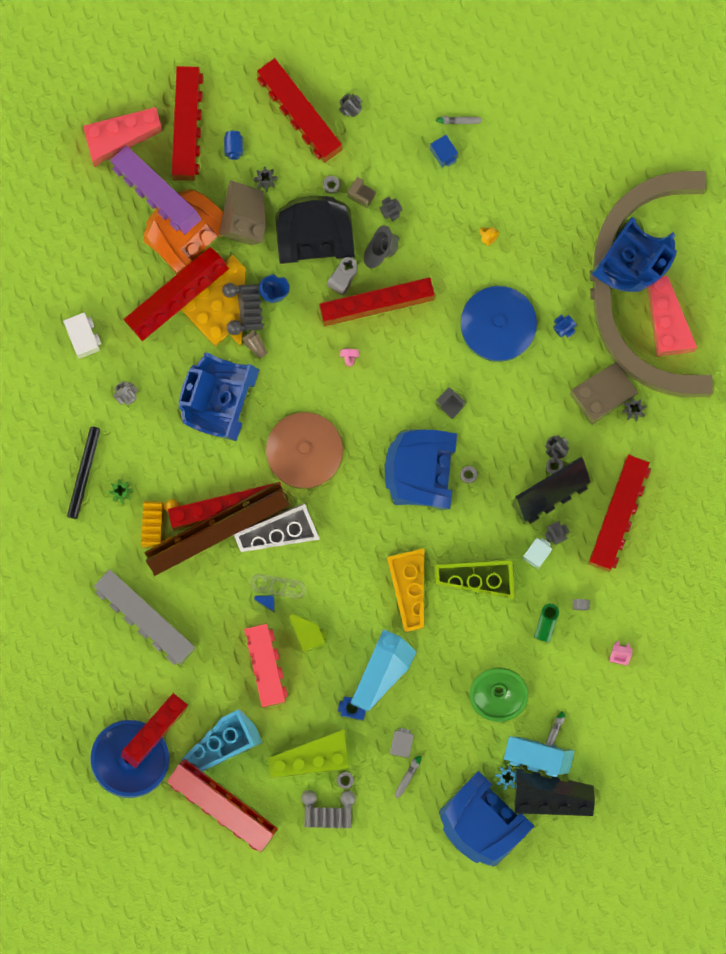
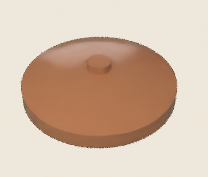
(304, 450)

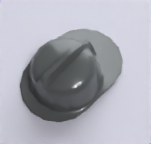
(382, 245)

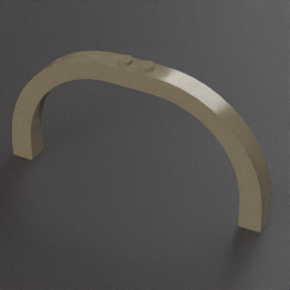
(658, 380)

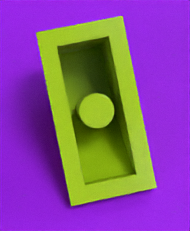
(308, 633)

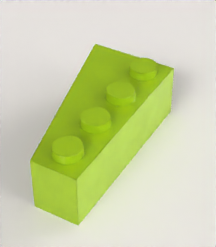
(481, 577)
(313, 757)

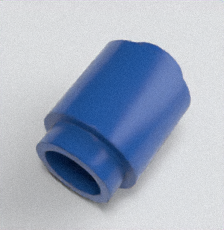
(233, 145)

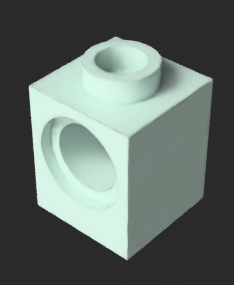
(537, 552)

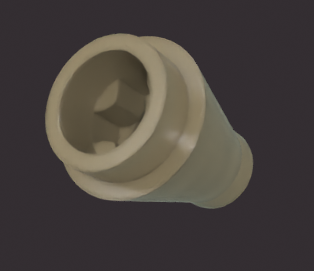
(255, 344)

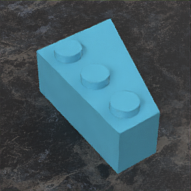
(538, 756)

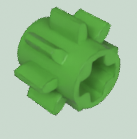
(125, 495)

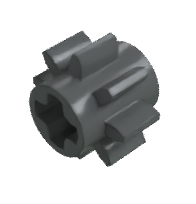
(350, 105)
(265, 184)
(390, 208)
(629, 407)
(557, 447)
(556, 533)

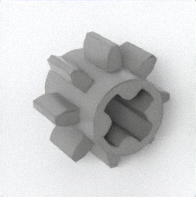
(125, 393)

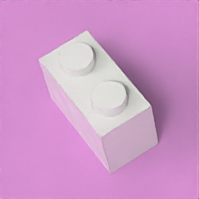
(82, 336)

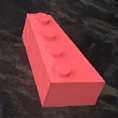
(112, 135)
(668, 321)
(265, 665)

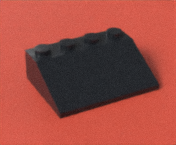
(551, 491)

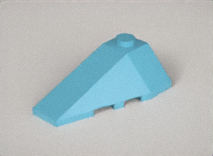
(387, 664)
(227, 739)

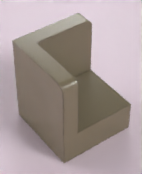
(361, 193)

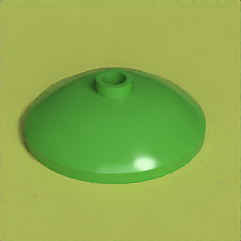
(499, 704)

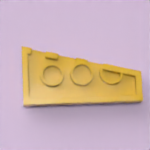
(408, 583)

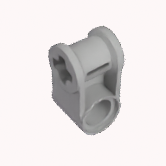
(341, 279)

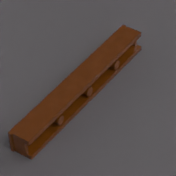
(216, 528)

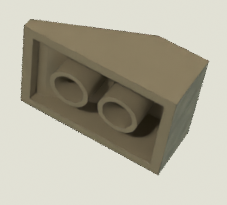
(243, 214)
(603, 393)

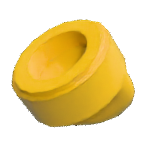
(488, 235)

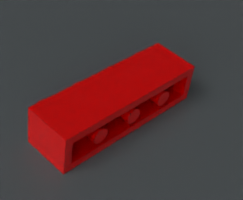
(154, 730)

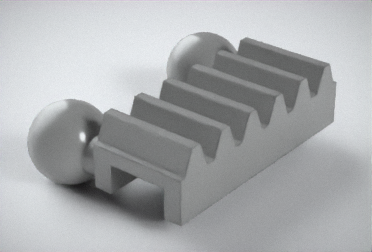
(328, 816)

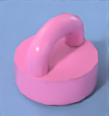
(349, 353)

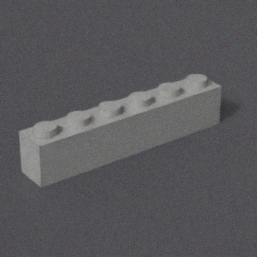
(145, 617)

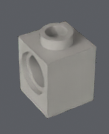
(401, 743)

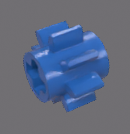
(564, 326)

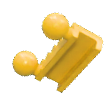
(153, 520)

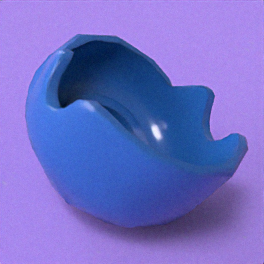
(274, 288)

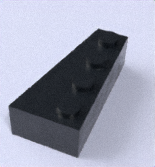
(552, 796)

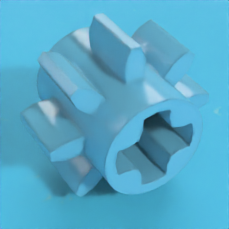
(502, 780)

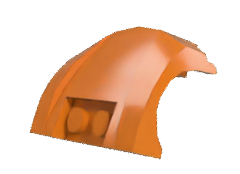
(181, 249)

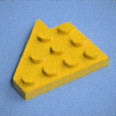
(212, 310)

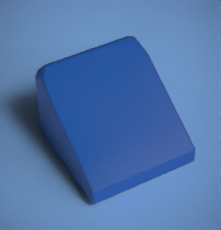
(266, 601)

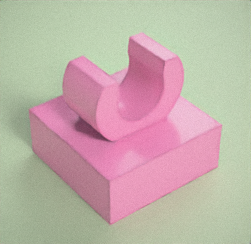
(621, 654)

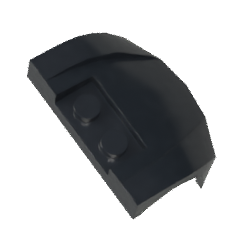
(314, 229)

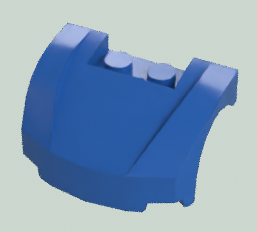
(635, 259)
(215, 396)
(420, 468)
(482, 823)

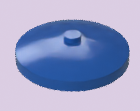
(498, 323)
(116, 773)

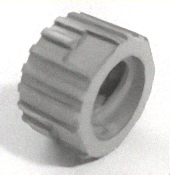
(331, 179)
(549, 470)
(471, 480)
(581, 604)
(339, 780)

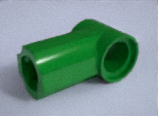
(546, 625)

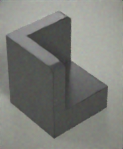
(450, 403)

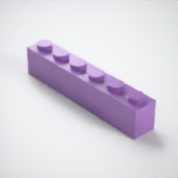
(155, 190)

